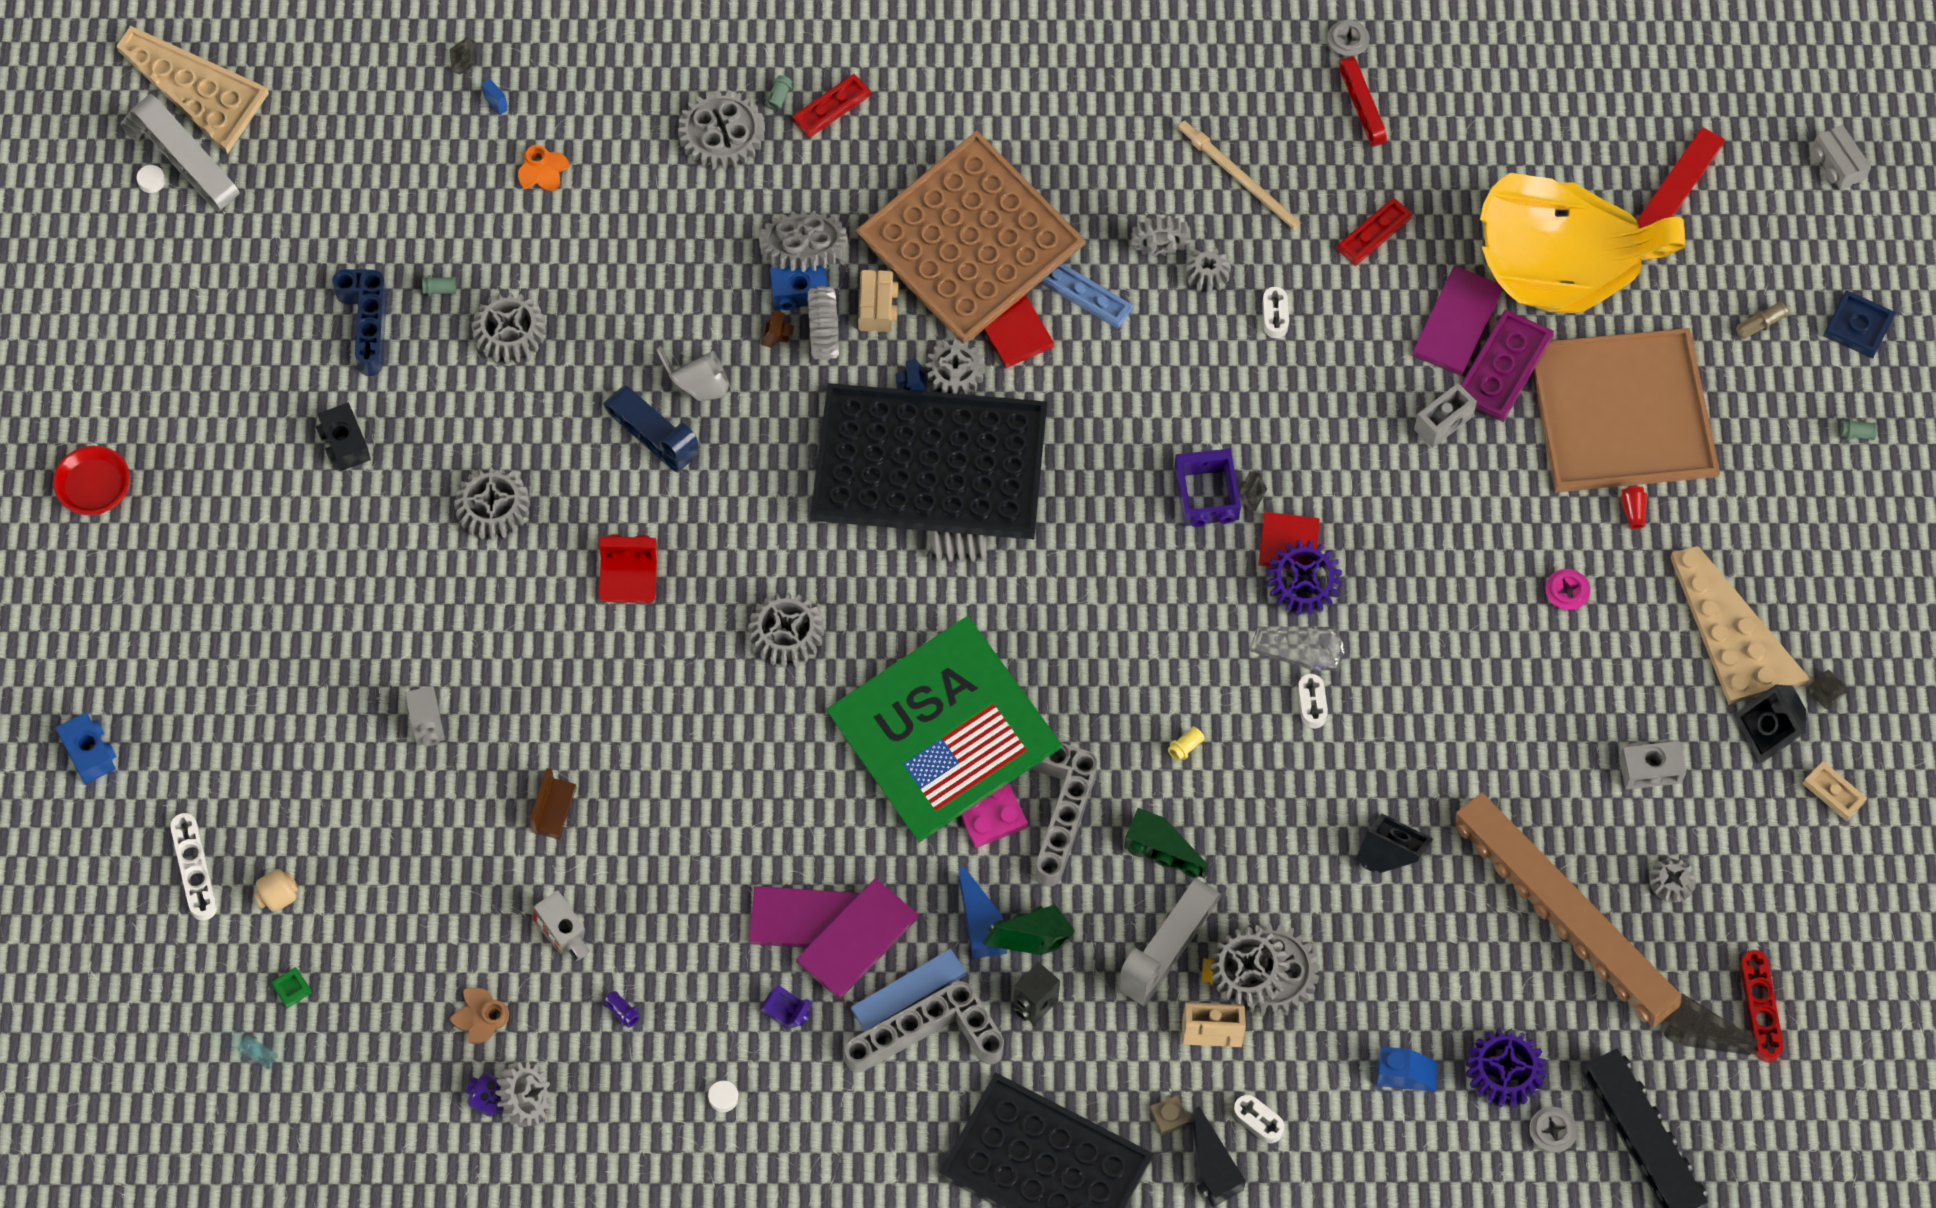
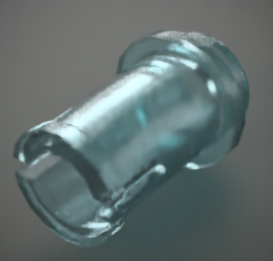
(257, 1051)

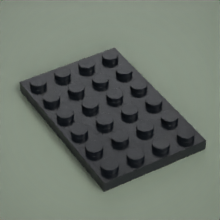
(1041, 1155)

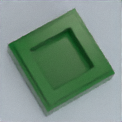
(291, 987)

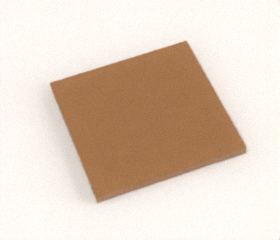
(1624, 411)

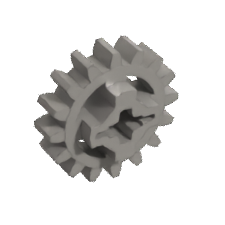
(1161, 235)
(941, 365)
(523, 1094)

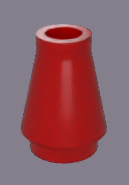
(1634, 505)

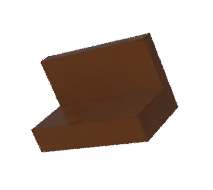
(551, 806)

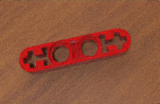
(1362, 101)
(1766, 1005)

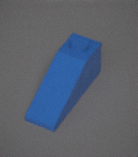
(979, 915)

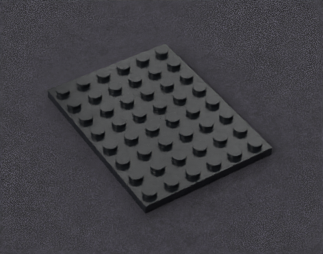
(929, 461)

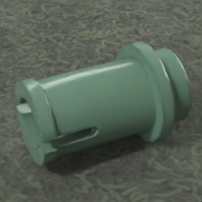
(780, 88)
(439, 285)
(1854, 429)

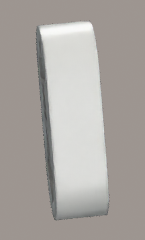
(1280, 312)
(1318, 700)
(1263, 1114)

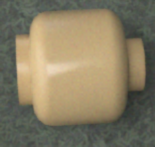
(276, 890)

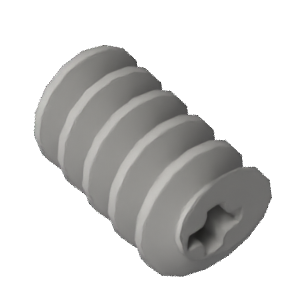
(957, 544)

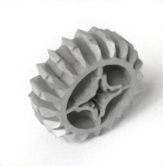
(508, 319)
(823, 323)
(470, 501)
(771, 643)
(1256, 956)

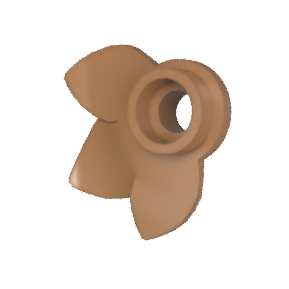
(477, 1013)

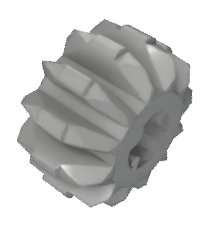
(1207, 270)

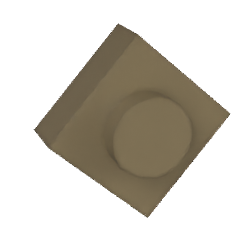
(1169, 1115)

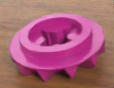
(1572, 580)

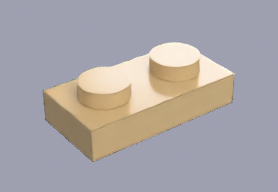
(1834, 790)

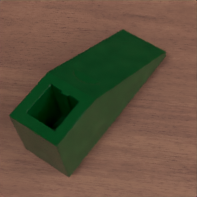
(1159, 840)
(1033, 933)

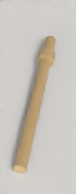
(1203, 143)

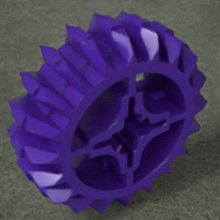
(1312, 587)
(1516, 1068)

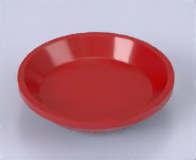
(91, 480)

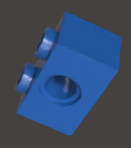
(784, 281)
(89, 763)

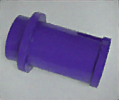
(621, 1009)

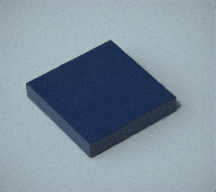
(1859, 324)

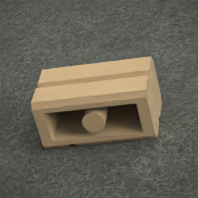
(876, 301)
(1213, 1024)

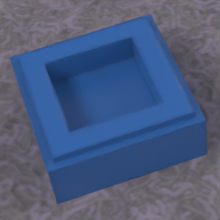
(494, 96)

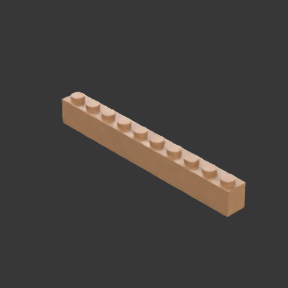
(1567, 910)

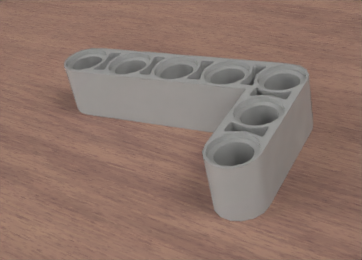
(181, 149)
(1066, 805)
(1146, 970)
(927, 1025)

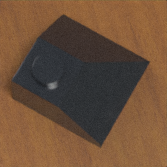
(1772, 721)
(1391, 845)

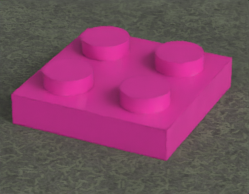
(994, 817)

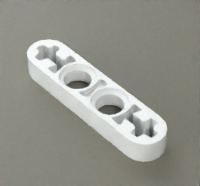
(194, 866)

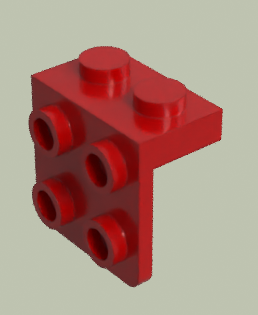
(628, 569)

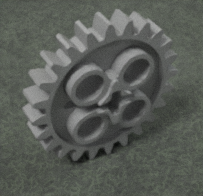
(744, 122)
(803, 241)
(1294, 988)

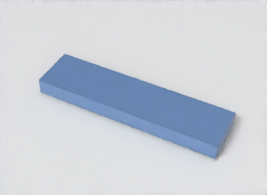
(1088, 295)
(909, 990)

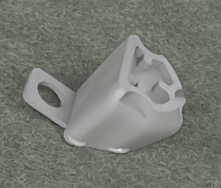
(700, 378)

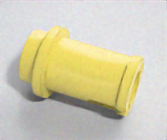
(1180, 748)

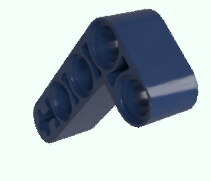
(367, 322)
(670, 444)

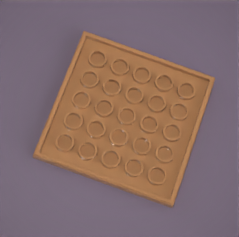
(970, 237)

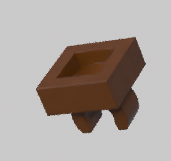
(776, 329)

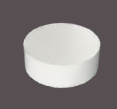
(150, 178)
(723, 1096)

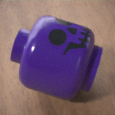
(483, 1096)

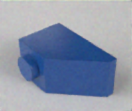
(1405, 1070)

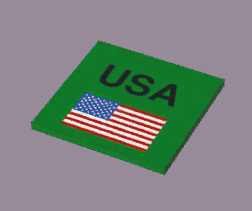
(943, 728)

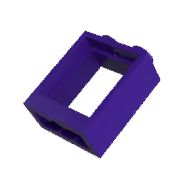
(1204, 463)

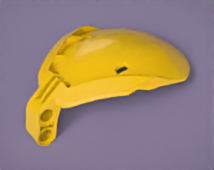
(1592, 247)

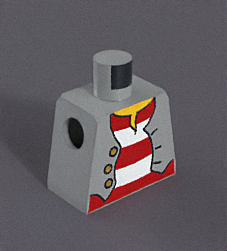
(555, 915)

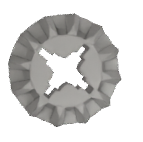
(1359, 37)
(1672, 891)
(1560, 1119)

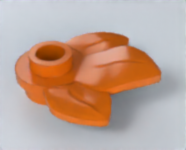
(542, 172)

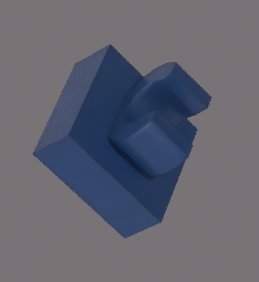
(913, 378)

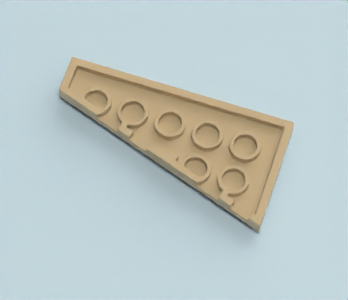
(206, 93)
(1737, 641)

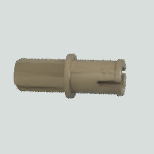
(1762, 320)

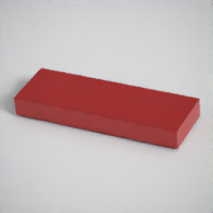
(831, 105)
(1374, 231)

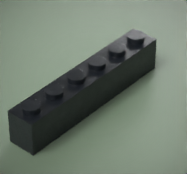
(1643, 1133)

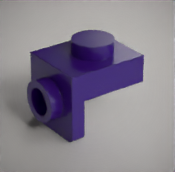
(786, 1008)

